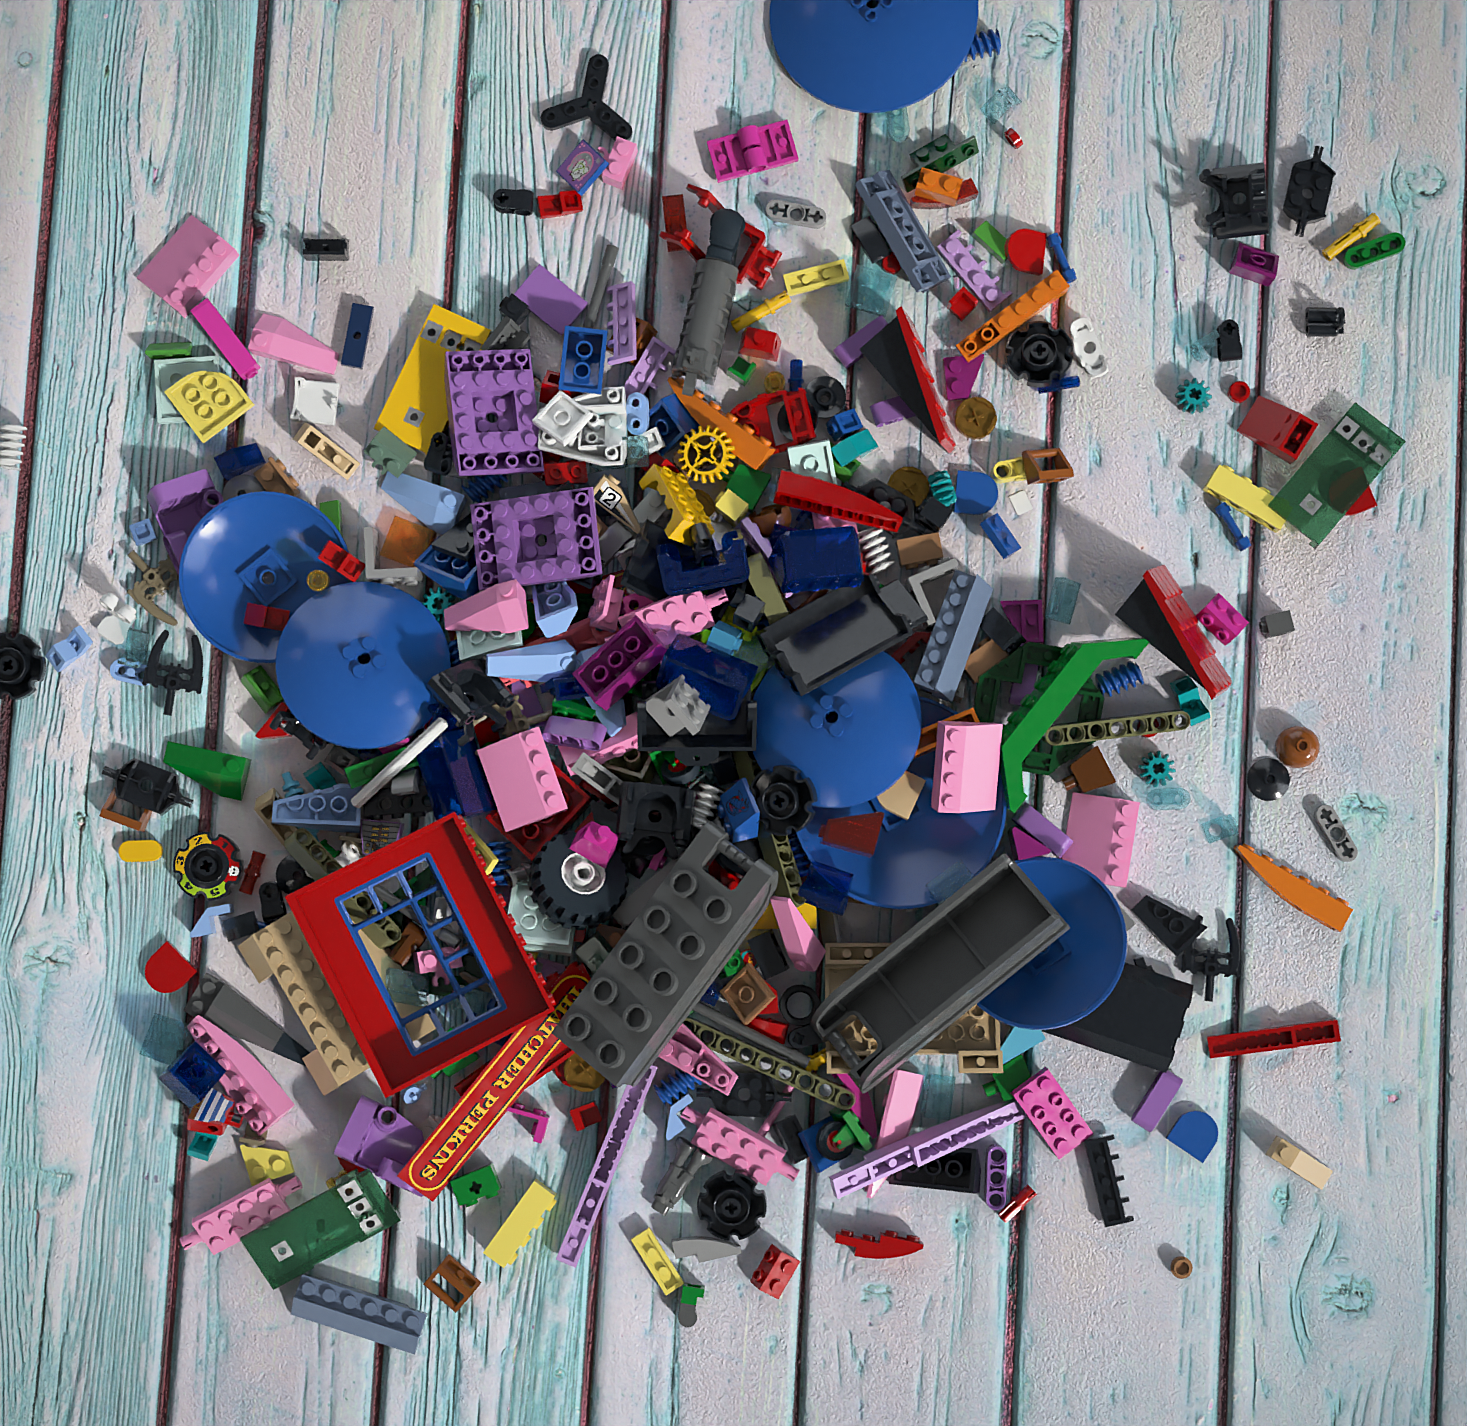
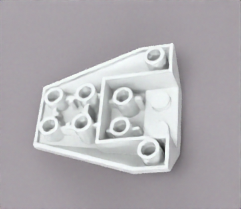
(601, 437)

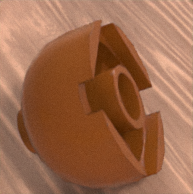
(769, 516)
(1297, 747)

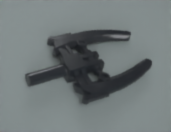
(173, 682)
(1211, 966)

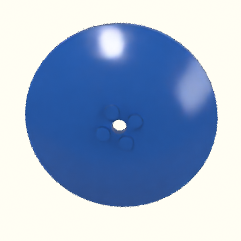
(233, 550)
(351, 700)
(860, 751)
(1076, 968)

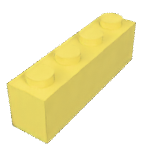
(1244, 497)
(519, 1223)

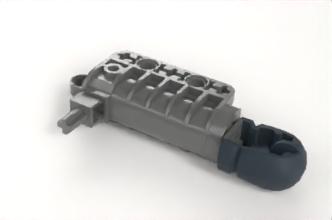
(709, 304)

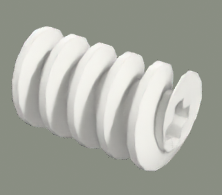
(10, 445)
(875, 550)
(704, 804)

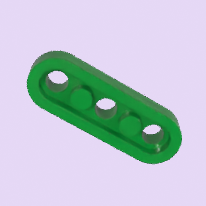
(1380, 245)

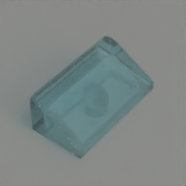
(1062, 600)

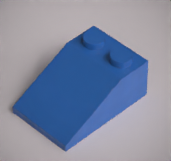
(583, 360)
(451, 573)

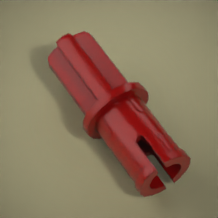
(1017, 1203)

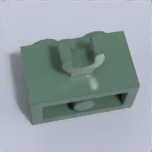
(390, 452)
(593, 952)

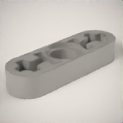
(799, 222)
(1338, 850)

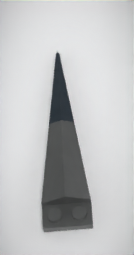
(236, 1016)

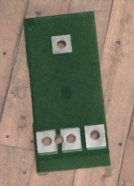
(1336, 474)
(321, 1227)

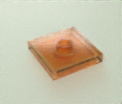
(406, 541)

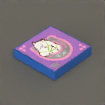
(582, 167)

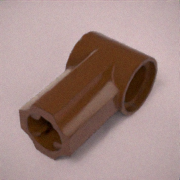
(411, 939)

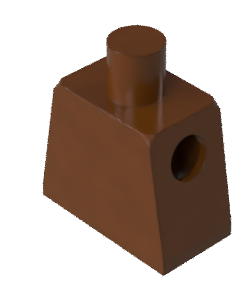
(1088, 772)

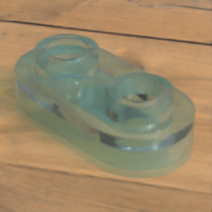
(898, 122)
(1167, 799)

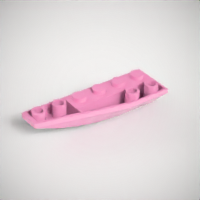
(698, 1060)
(245, 1079)
(899, 1113)

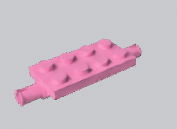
(678, 614)
(738, 1145)
(240, 1215)

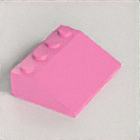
(188, 266)
(966, 766)
(522, 779)
(1102, 836)

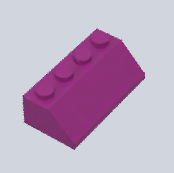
(620, 663)

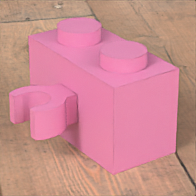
(620, 162)
(427, 961)

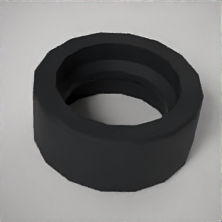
(787, 994)

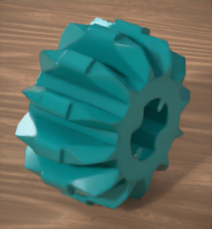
(1192, 403)
(942, 487)
(431, 602)
(1160, 776)

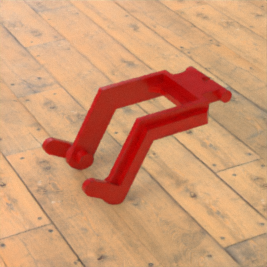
(755, 258)

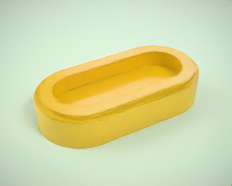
(140, 851)

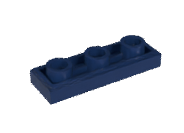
(359, 323)

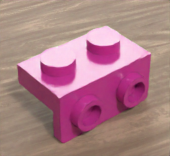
(1222, 619)

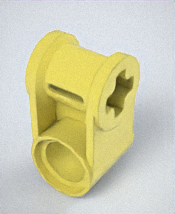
(1014, 471)

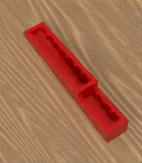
(1274, 1038)

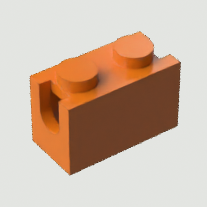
(938, 186)

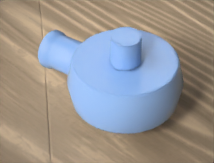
(412, 1093)

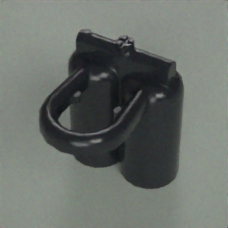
(1324, 321)

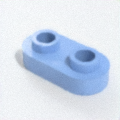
(638, 413)
(131, 675)

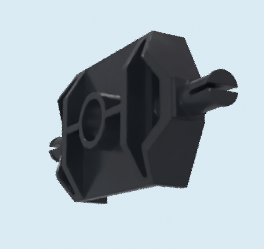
(1310, 175)
(900, 504)
(160, 798)
(759, 1104)

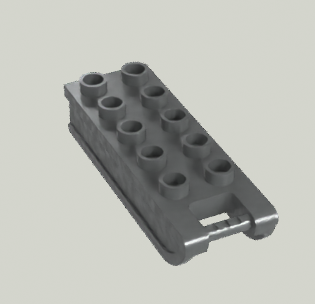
(666, 960)
(940, 969)

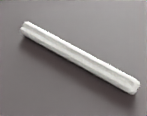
(399, 762)

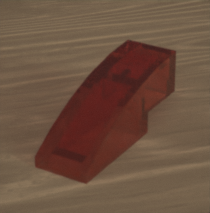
(966, 193)

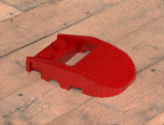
(756, 415)

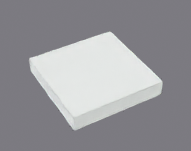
(562, 418)

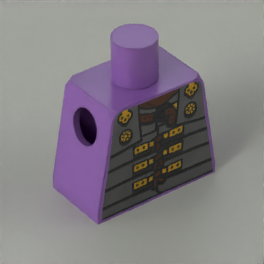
(379, 834)

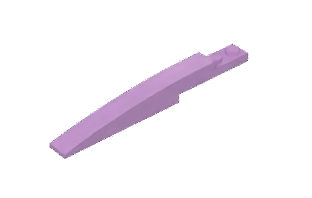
(926, 1146)
(604, 1169)

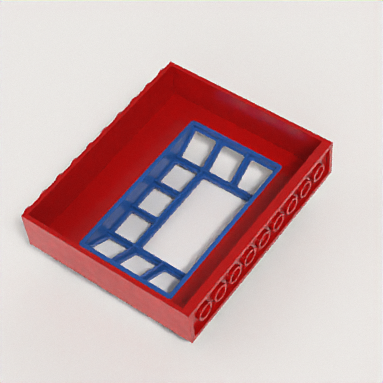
(482, 922)

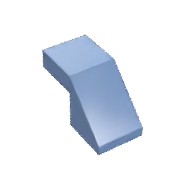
(70, 649)
(206, 923)
(675, 1123)

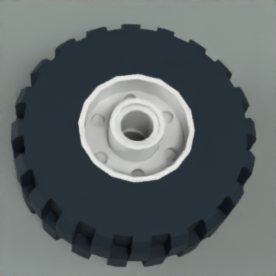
(574, 888)

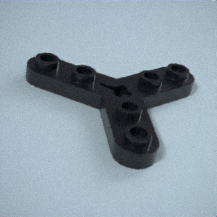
(593, 90)

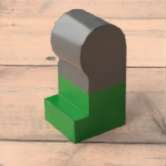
(687, 1312)

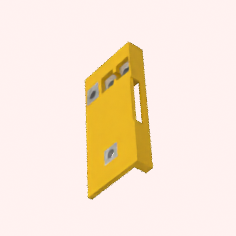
(421, 380)

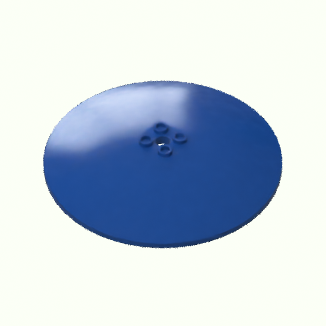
(875, 55)
(912, 849)

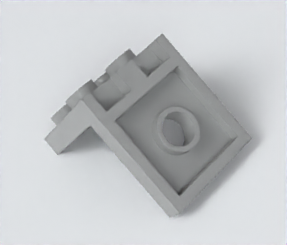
(925, 576)
(390, 577)
(685, 707)

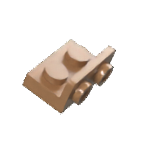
(275, 479)

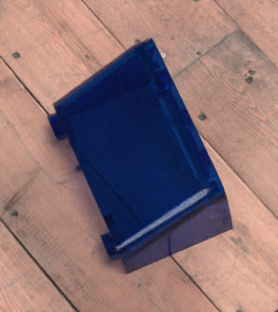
(685, 576)

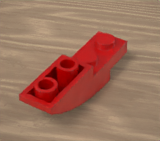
(887, 1246)

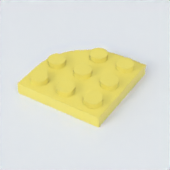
(208, 401)

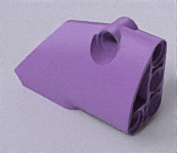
(180, 507)
(377, 1144)

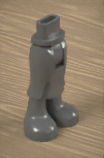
(678, 1177)

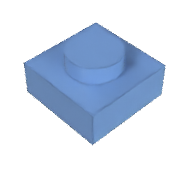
(143, 532)

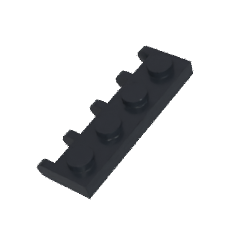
(1106, 1181)

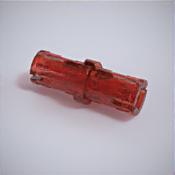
(252, 872)

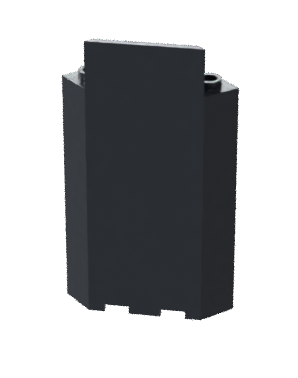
(839, 631)
(1136, 1019)

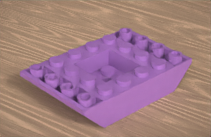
(499, 385)
(509, 533)

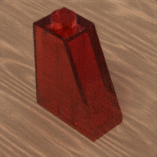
(674, 217)
(853, 833)

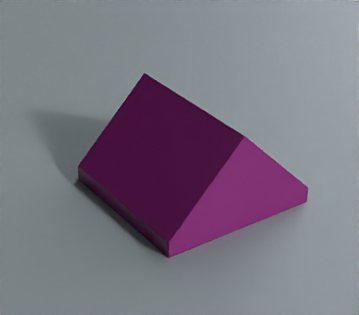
(1254, 264)
(1024, 846)

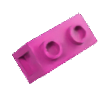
(539, 1128)

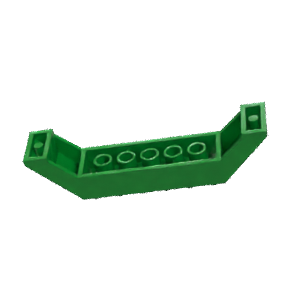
(1048, 701)

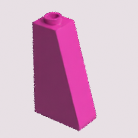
(225, 339)

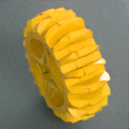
(699, 461)

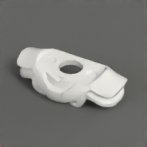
(1083, 332)

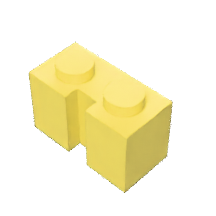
(731, 507)

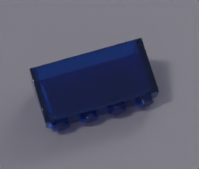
(817, 559)
(716, 675)
(455, 777)

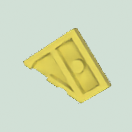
(266, 1163)

